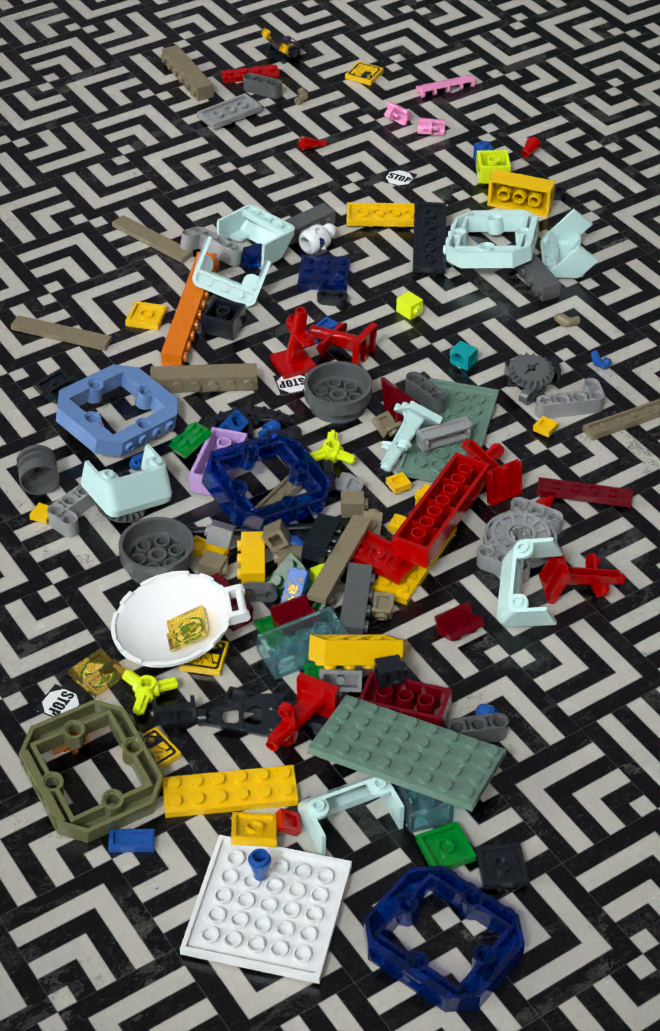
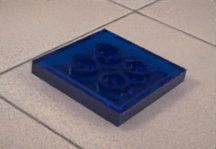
(324, 272)

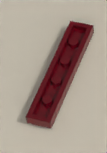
(584, 492)

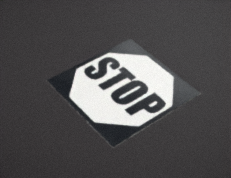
(399, 177)
(290, 385)
(59, 701)

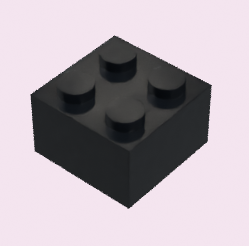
(223, 318)

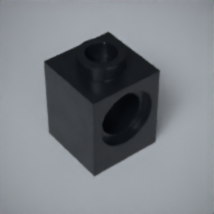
(389, 671)

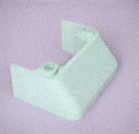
(259, 226)
(563, 250)
(224, 287)
(131, 492)
(512, 605)
(345, 797)

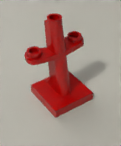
(358, 344)
(295, 359)
(501, 481)
(558, 574)
(312, 698)

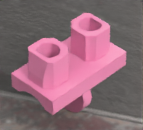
(398, 113)
(431, 126)

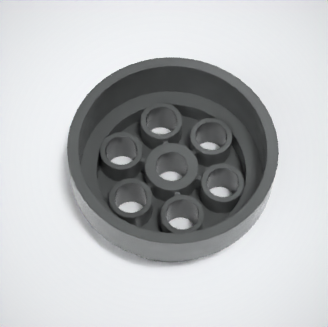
(338, 391)
(155, 548)

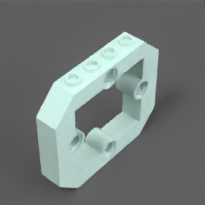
(495, 223)

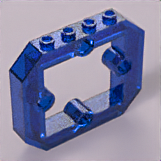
(231, 493)
(473, 905)

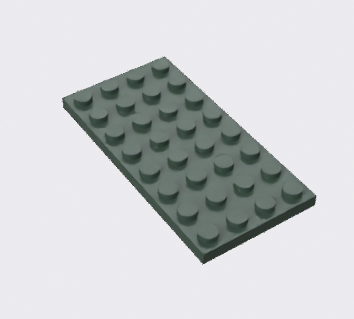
(461, 401)
(408, 752)

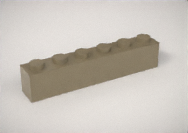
(187, 73)
(206, 377)

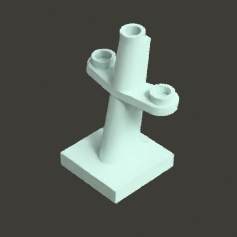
(414, 417)

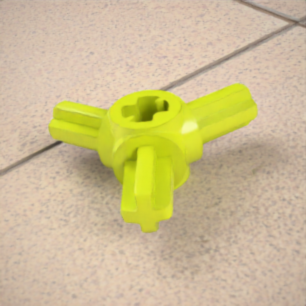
(333, 451)
(147, 688)

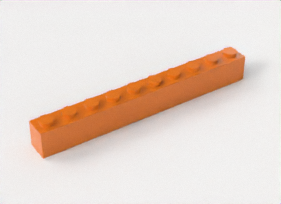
(186, 319)

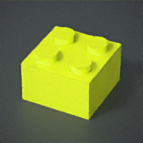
(488, 161)

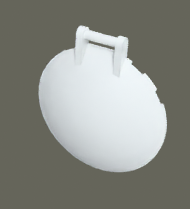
(141, 620)

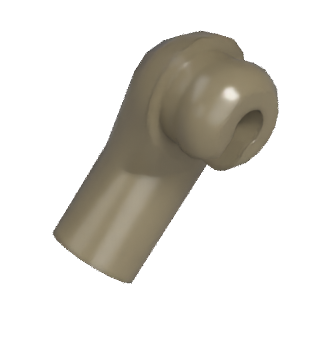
(303, 96)
(566, 321)
(339, 588)

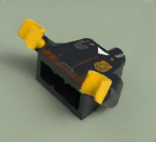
(283, 48)

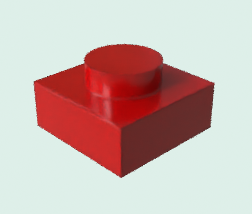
(288, 822)

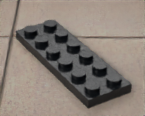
(429, 237)

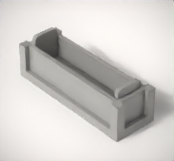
(443, 434)

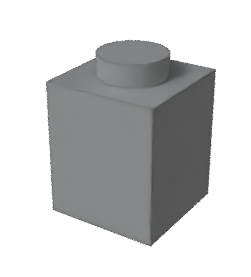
(219, 534)

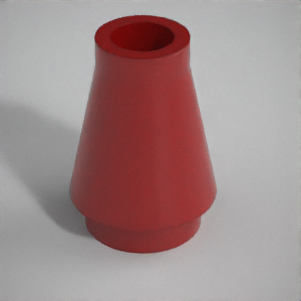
(531, 145)

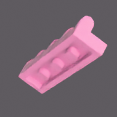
(445, 84)

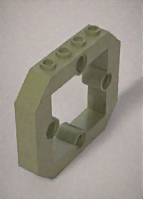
(99, 819)

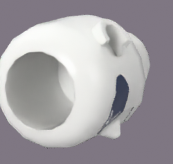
(316, 238)

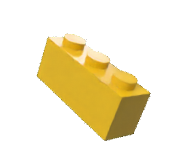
(251, 557)

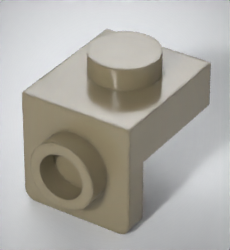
(386, 424)
(377, 518)
(383, 605)

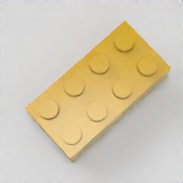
(521, 192)
(352, 649)

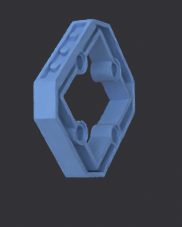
(87, 425)

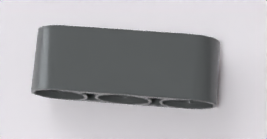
(262, 85)
(425, 392)
(483, 727)

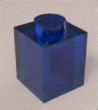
(252, 256)

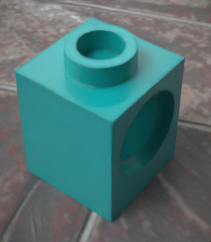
(463, 355)

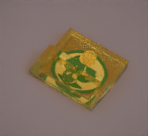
(187, 628)
(97, 673)

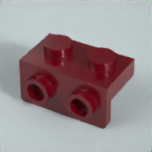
(290, 610)
(458, 622)

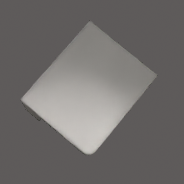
(348, 482)

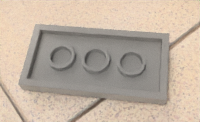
(229, 111)

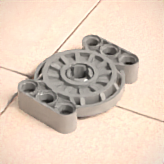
(522, 522)

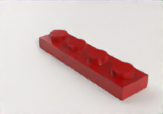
(236, 75)

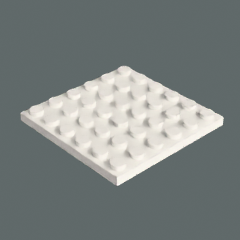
(271, 923)

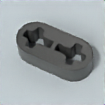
(528, 396)
(259, 590)

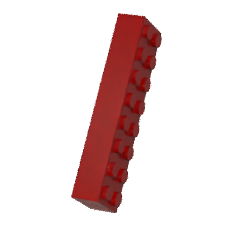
(439, 510)

